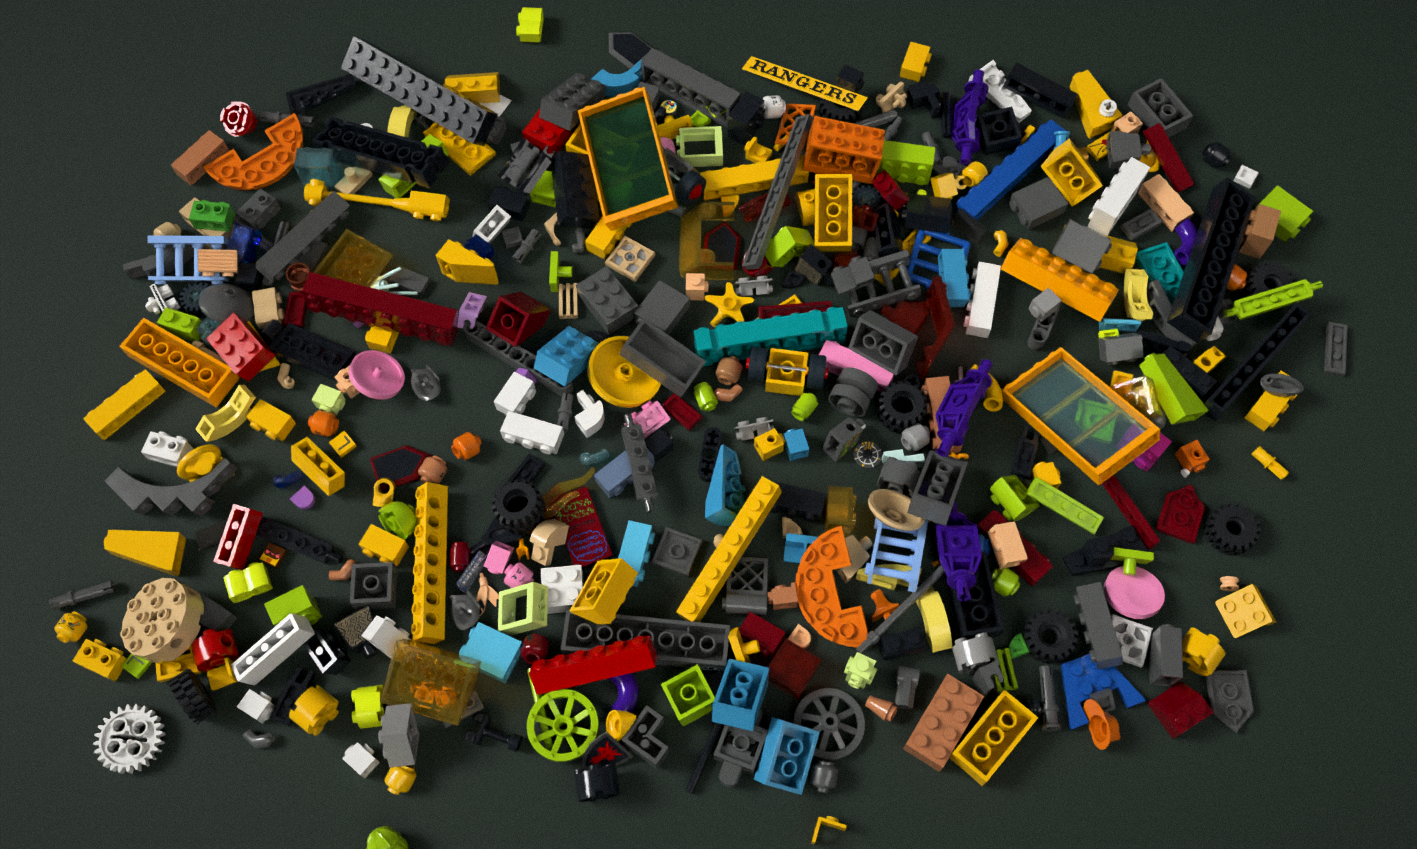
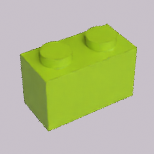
(180, 324)

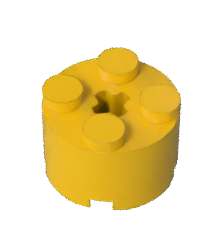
(1201, 652)
(314, 710)

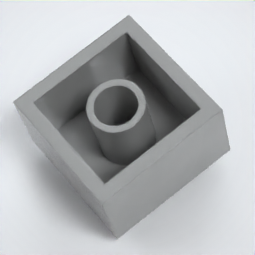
(399, 735)

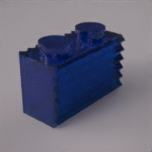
(245, 242)

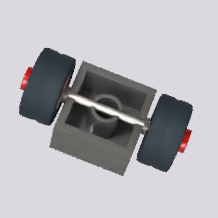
(685, 179)

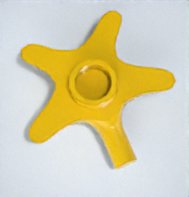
(728, 305)

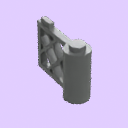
(749, 600)

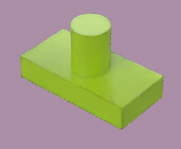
(557, 271)
(1130, 559)

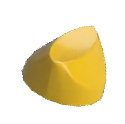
(619, 722)

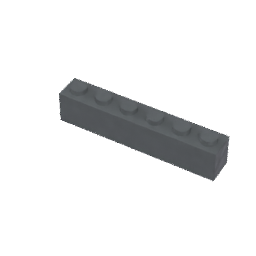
(303, 237)

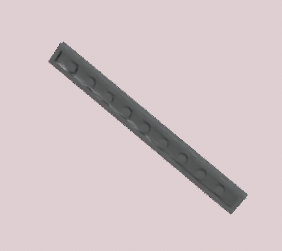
(777, 192)

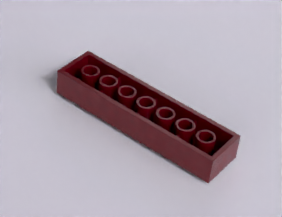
(380, 309)

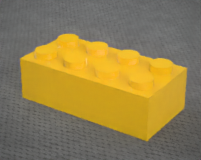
(833, 212)
(993, 737)

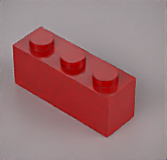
(238, 537)

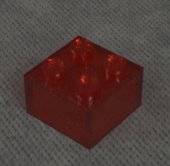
(792, 668)

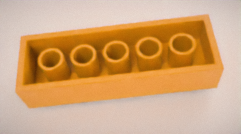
(1069, 282)
(179, 362)

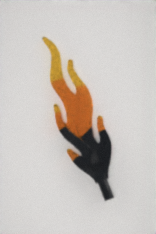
(497, 533)

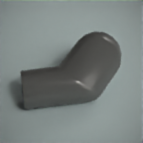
(581, 238)
(260, 741)

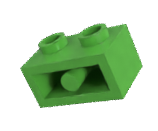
(212, 216)

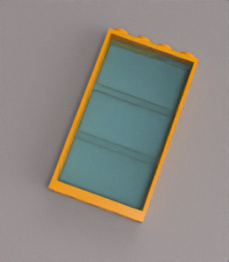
(1081, 415)

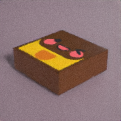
(272, 555)

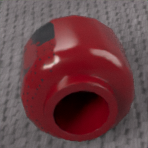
(534, 648)

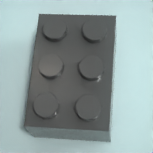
(1159, 104)
(607, 300)
(883, 342)

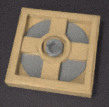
(630, 258)

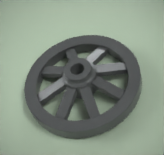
(836, 718)

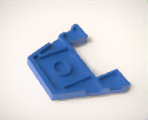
(1083, 678)

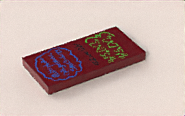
(585, 534)

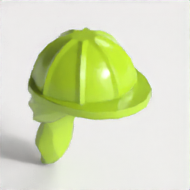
(386, 838)

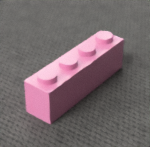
(842, 357)

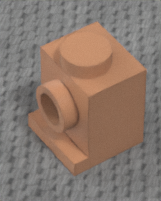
(783, 597)

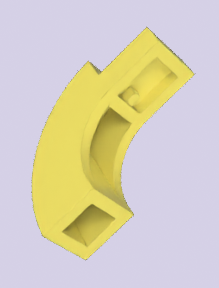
(401, 120)
(1136, 295)
(227, 418)
(935, 620)

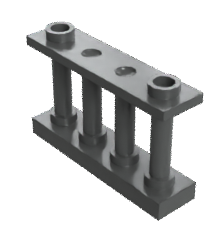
(882, 266)

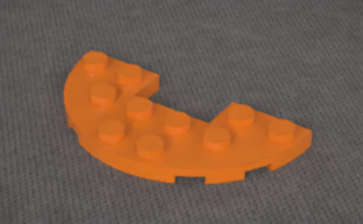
(264, 166)
(819, 594)

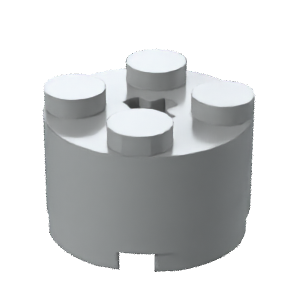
(974, 653)

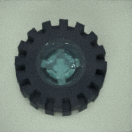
(866, 195)
(190, 298)

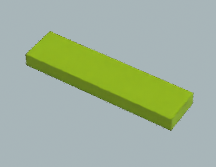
(1064, 505)

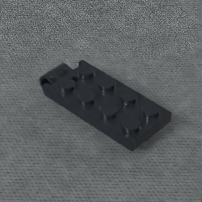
(307, 349)

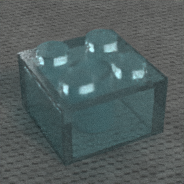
(317, 164)

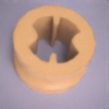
(1229, 583)

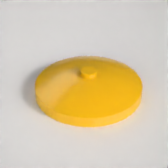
(617, 378)

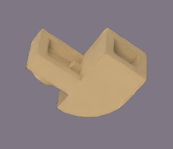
(545, 538)

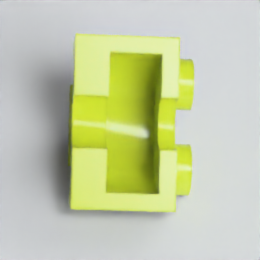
(368, 706)

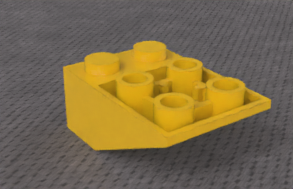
(465, 265)

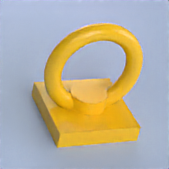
(199, 462)

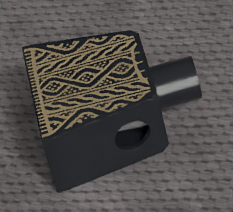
(814, 266)
(353, 627)

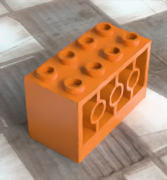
(843, 149)

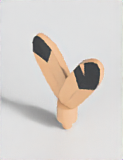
(485, 592)

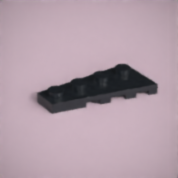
(320, 93)
(1125, 538)

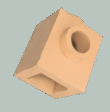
(1128, 124)
(696, 286)

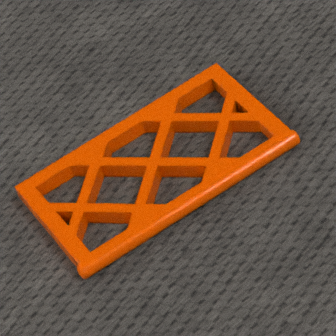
(799, 110)

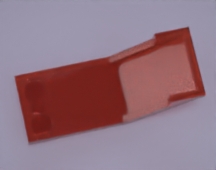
(943, 325)

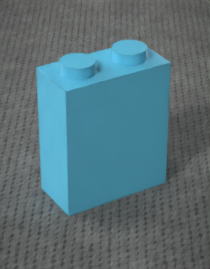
(494, 650)

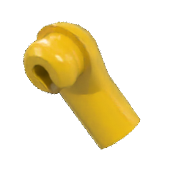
(1002, 239)

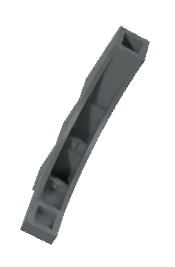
(169, 499)

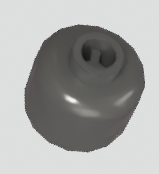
(823, 775)

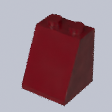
(517, 317)

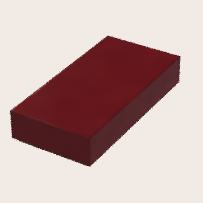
(295, 309)
(681, 411)

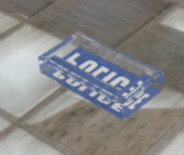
(471, 572)

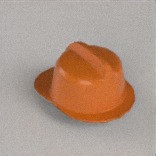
(1102, 725)

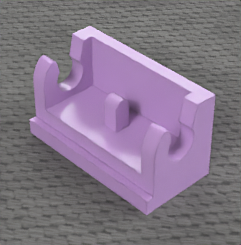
(470, 309)

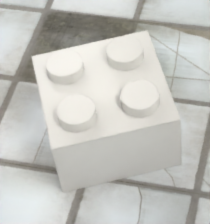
(563, 586)

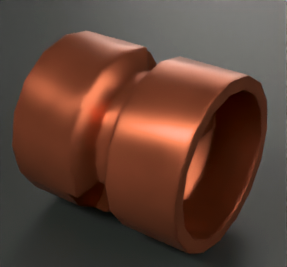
(297, 275)

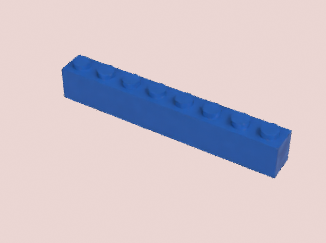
(1010, 172)

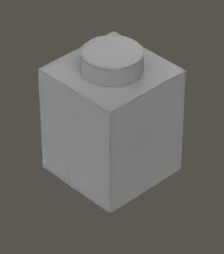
(1044, 304)

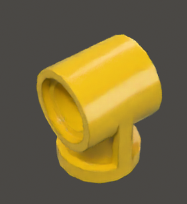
(381, 499)

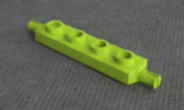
(1272, 299)

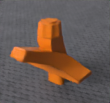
(883, 606)

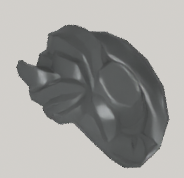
(425, 383)
(464, 610)

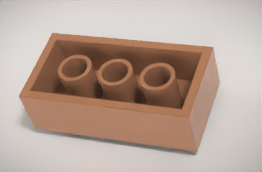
(943, 722)

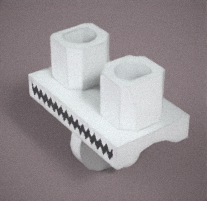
(161, 294)

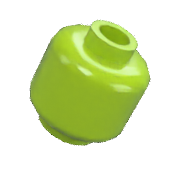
(1005, 581)

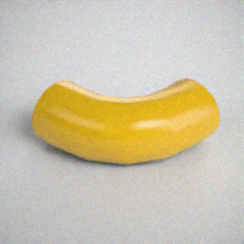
(993, 398)

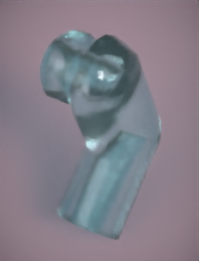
(594, 458)

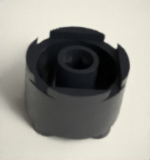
(597, 782)

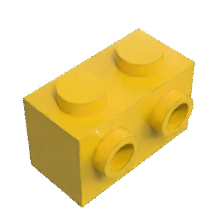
(100, 659)

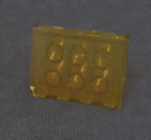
(354, 260)
(431, 680)

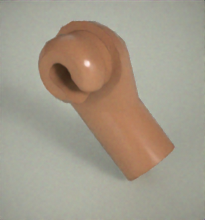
(344, 573)

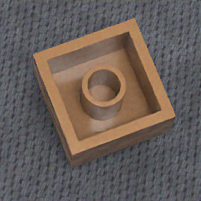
(1259, 231)

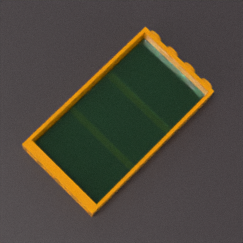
(627, 158)

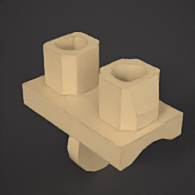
(894, 98)

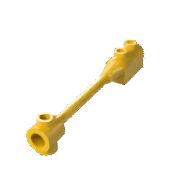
(419, 203)

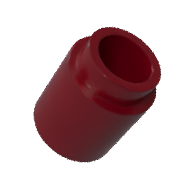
(459, 557)

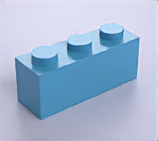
(953, 273)

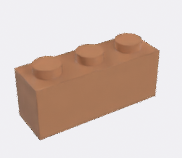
(202, 152)

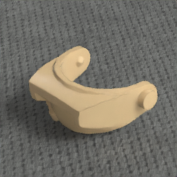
(549, 225)

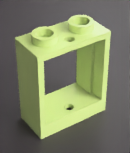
(701, 134)
(536, 617)

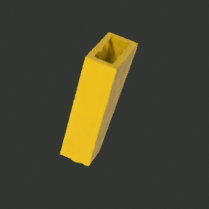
(1088, 103)
(149, 548)

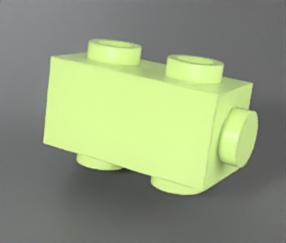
(860, 671)

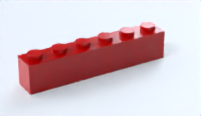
(593, 664)

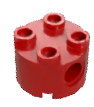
(213, 648)

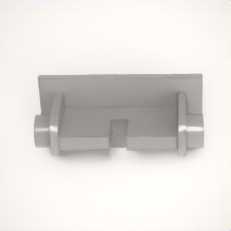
(761, 284)
(746, 429)

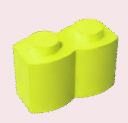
(530, 25)
(247, 582)

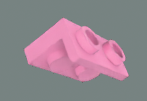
(650, 418)

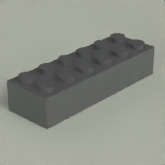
(689, 86)

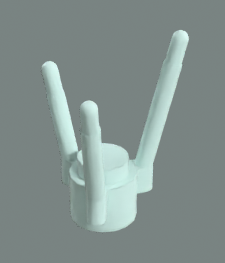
(383, 285)

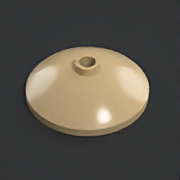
(892, 509)

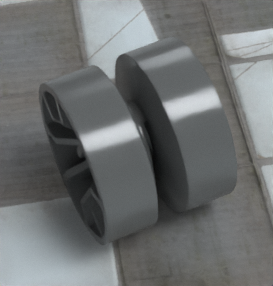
(853, 392)

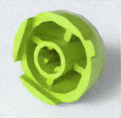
(398, 518)

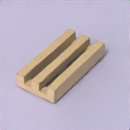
(568, 287)

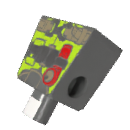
(843, 438)

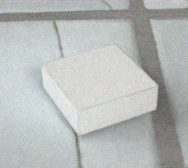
(1245, 176)

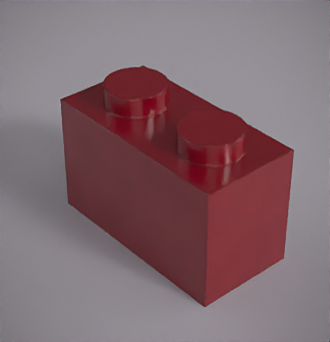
(890, 190)
(767, 634)

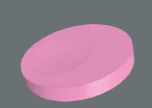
(376, 374)
(1135, 595)

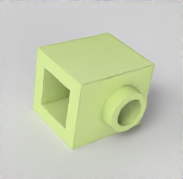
(328, 399)

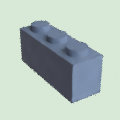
(617, 474)

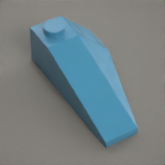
(725, 491)

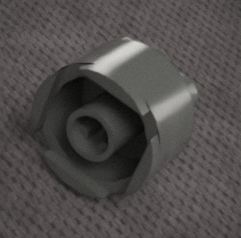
(899, 476)

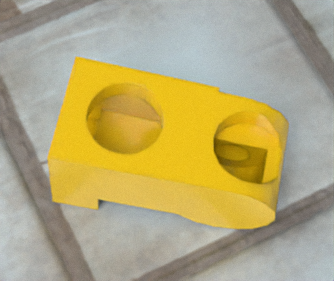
(1209, 359)

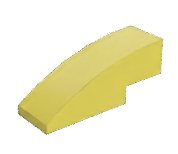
(884, 581)

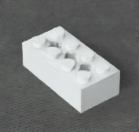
(1117, 196)

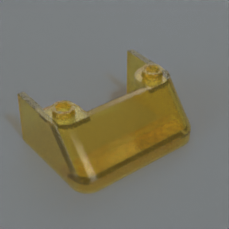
(691, 256)

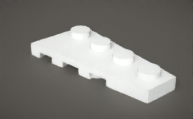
(1001, 96)

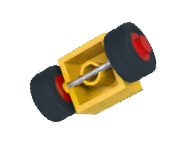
(786, 370)

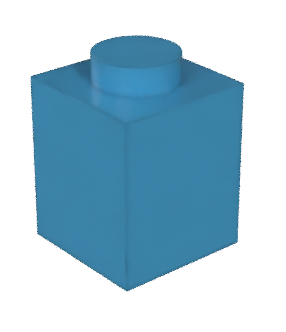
(796, 444)

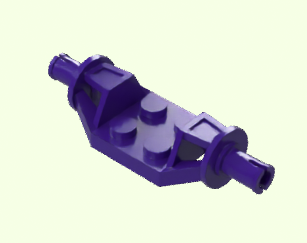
(963, 125)
(959, 406)
(959, 552)

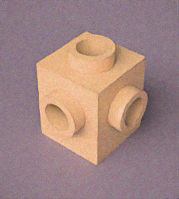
(345, 384)

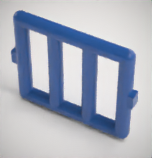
(918, 245)

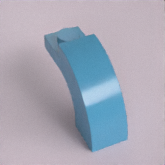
(620, 83)

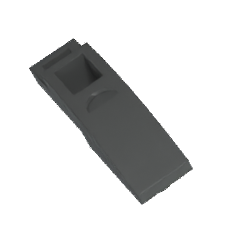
(147, 265)
(1161, 309)

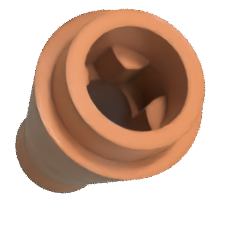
(884, 709)

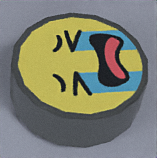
(670, 106)

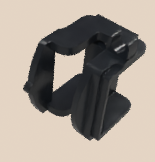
(520, 162)

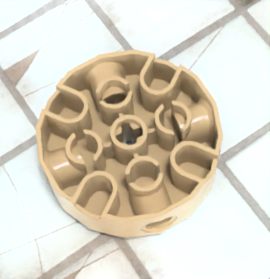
(162, 620)

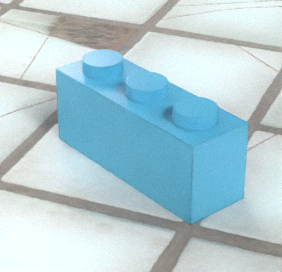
(635, 547)

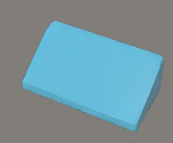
(1129, 325)

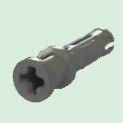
(1049, 708)

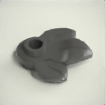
(949, 165)

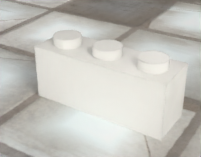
(532, 433)

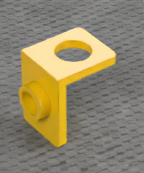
(222, 675)
(829, 821)

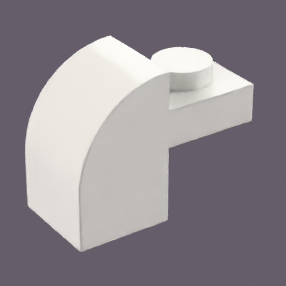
(593, 415)

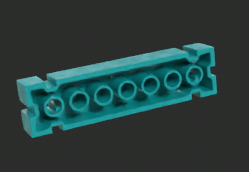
(788, 332)

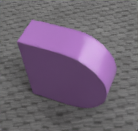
(526, 373)
(303, 498)

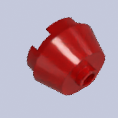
(238, 119)

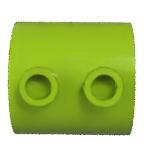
(1012, 496)

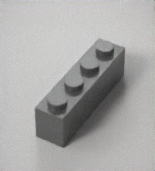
(1099, 626)

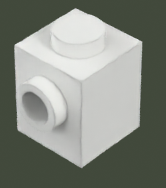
(257, 705)
(361, 759)

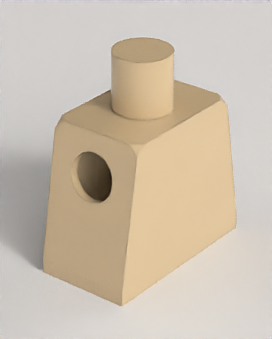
(858, 556)

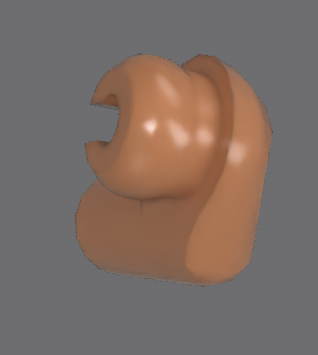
(728, 395)

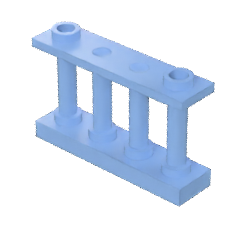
(179, 243)
(913, 561)

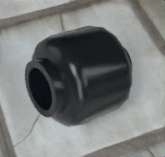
(1216, 154)

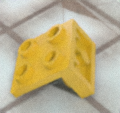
(1245, 611)

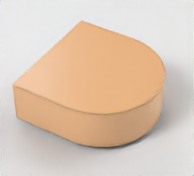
(800, 637)

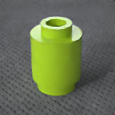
(705, 396)
(804, 406)

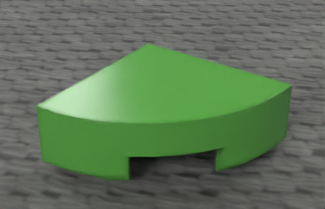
(1018, 647)

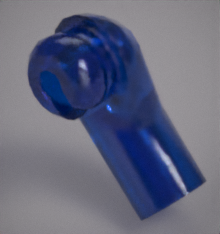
(281, 482)

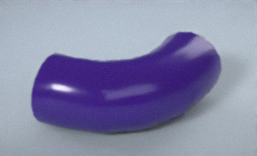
(1187, 234)
(627, 692)

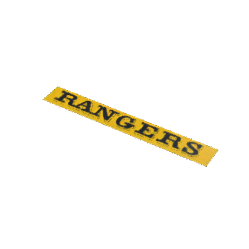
(805, 83)

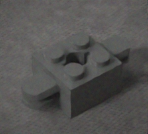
(739, 751)

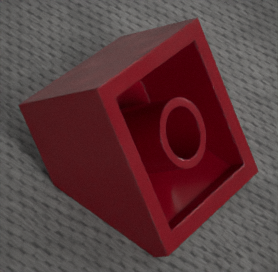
(1179, 709)

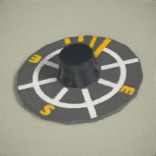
(867, 454)

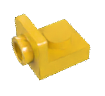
(757, 152)

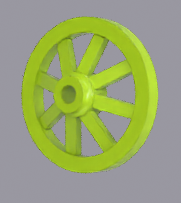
(559, 720)

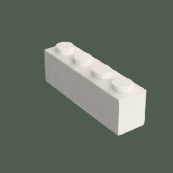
(982, 300)
(272, 649)

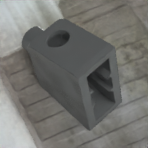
(1123, 146)

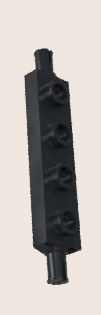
(297, 541)

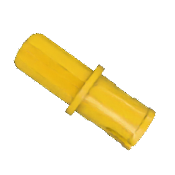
(1270, 462)

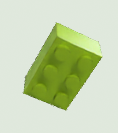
(907, 162)

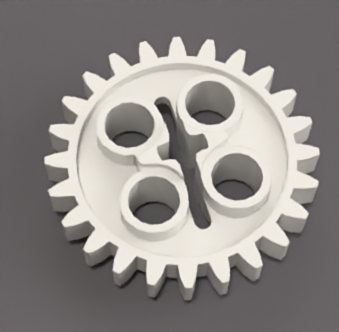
(124, 758)

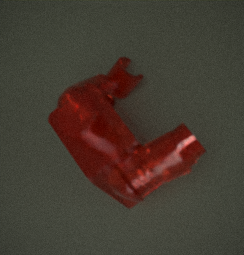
(910, 314)

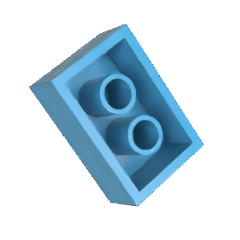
(565, 356)
(740, 694)
(786, 755)

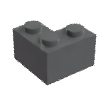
(852, 277)
(641, 737)

